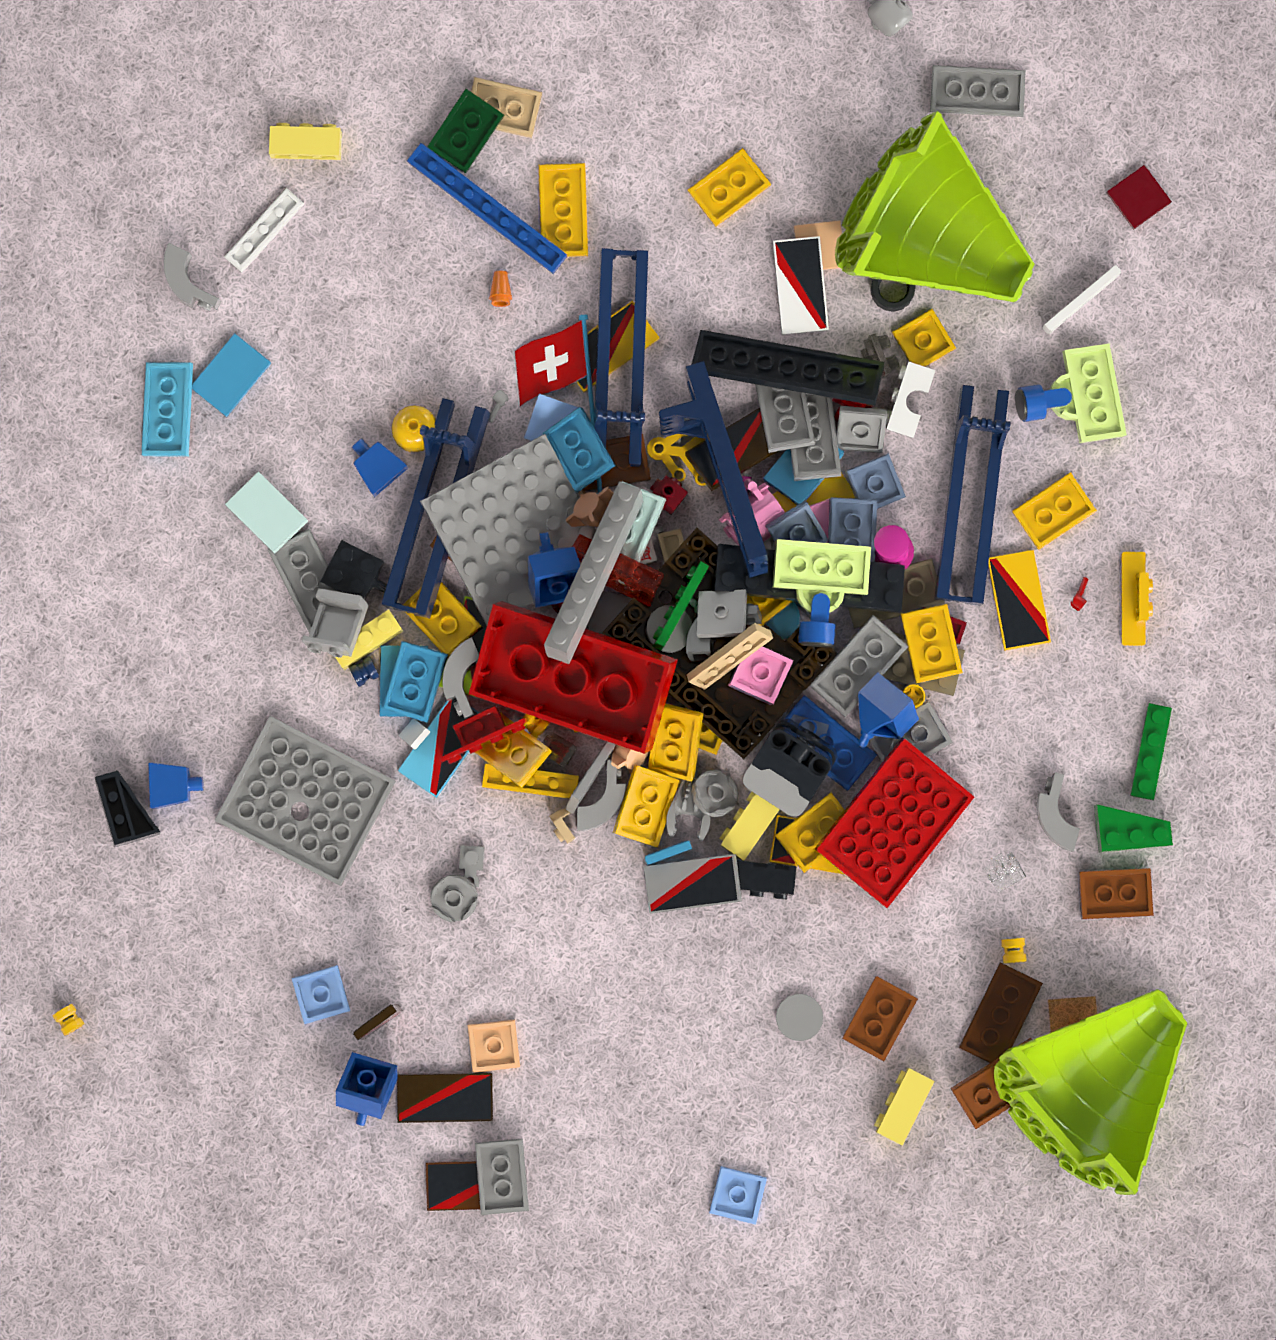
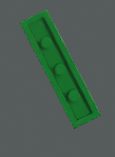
(674, 613)
(1151, 751)

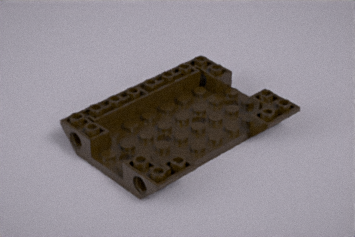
(727, 712)

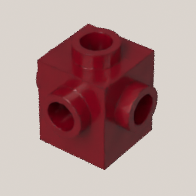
(673, 488)

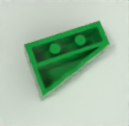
(1129, 831)

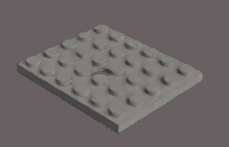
(296, 768)

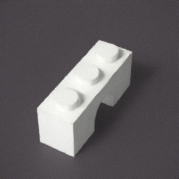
(913, 378)

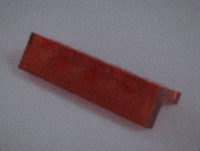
(631, 572)

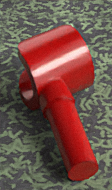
(1078, 602)

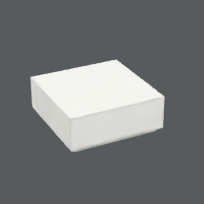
(414, 733)

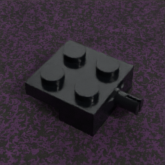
(353, 571)

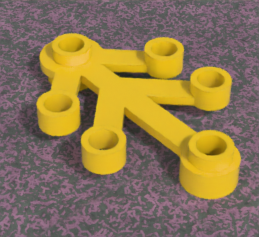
(674, 451)

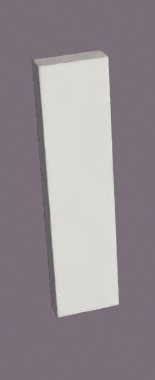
(264, 230)
(1082, 299)

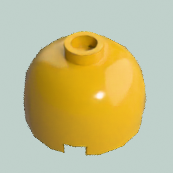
(407, 427)

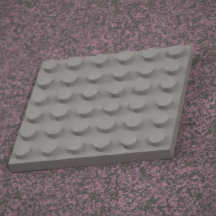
(496, 518)

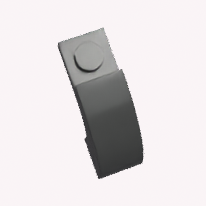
(702, 648)

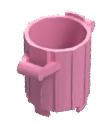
(764, 508)

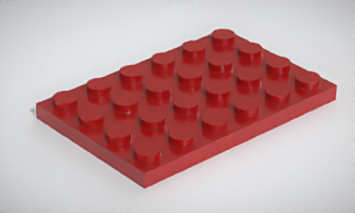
(894, 822)

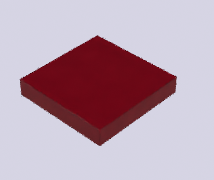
(1138, 197)

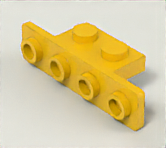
(1134, 598)

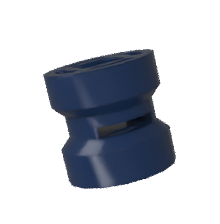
(364, 671)

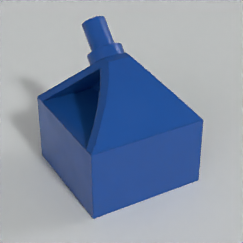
(551, 572)
(884, 710)
(366, 1086)

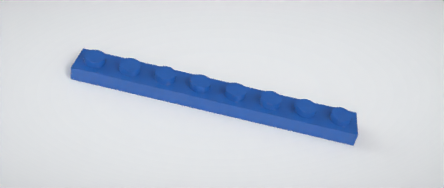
(487, 208)

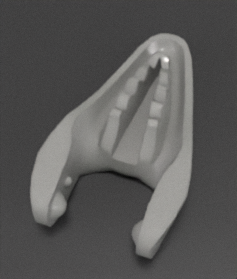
(684, 804)

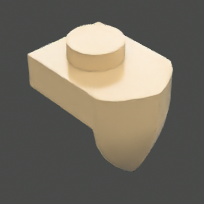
(562, 831)

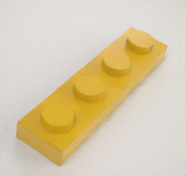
(540, 783)

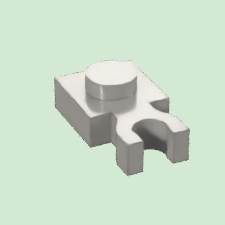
(471, 860)

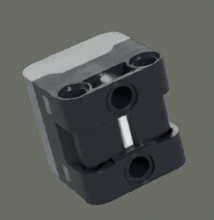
(790, 767)

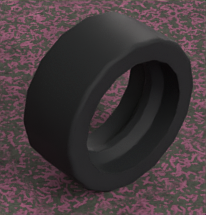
(887, 305)

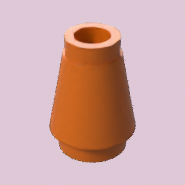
(500, 290)

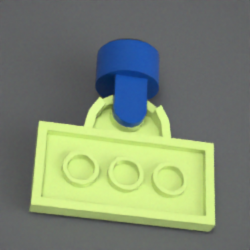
(1083, 394)
(821, 578)

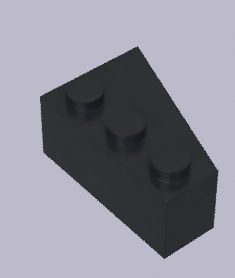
(123, 812)

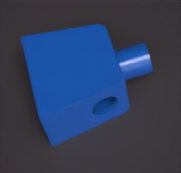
(377, 466)
(171, 785)

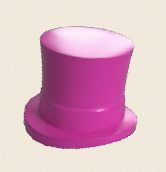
(893, 546)

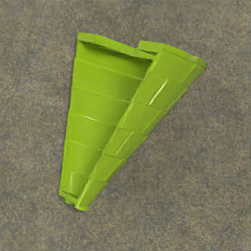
(932, 222)
(1096, 1089)

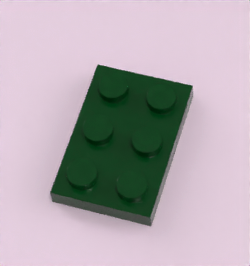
(466, 131)

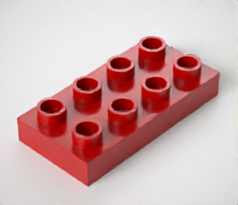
(603, 692)

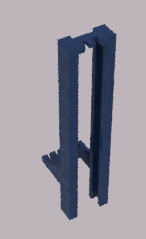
(637, 414)
(707, 423)
(999, 429)
(433, 442)

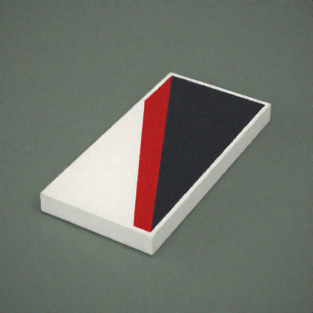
(800, 285)

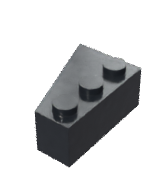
(767, 878)

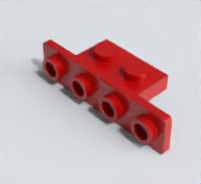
(480, 729)

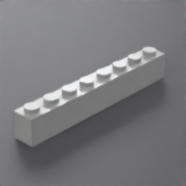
(593, 572)

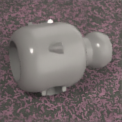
(889, 15)

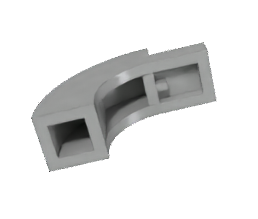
(176, 272)
(454, 673)
(603, 810)
(1049, 817)

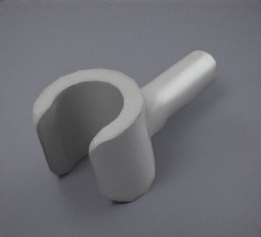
(500, 398)

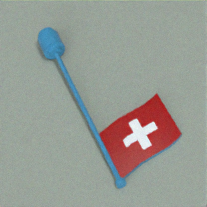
(555, 364)

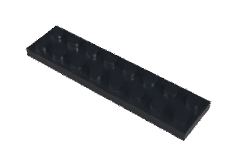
(789, 367)
(884, 587)

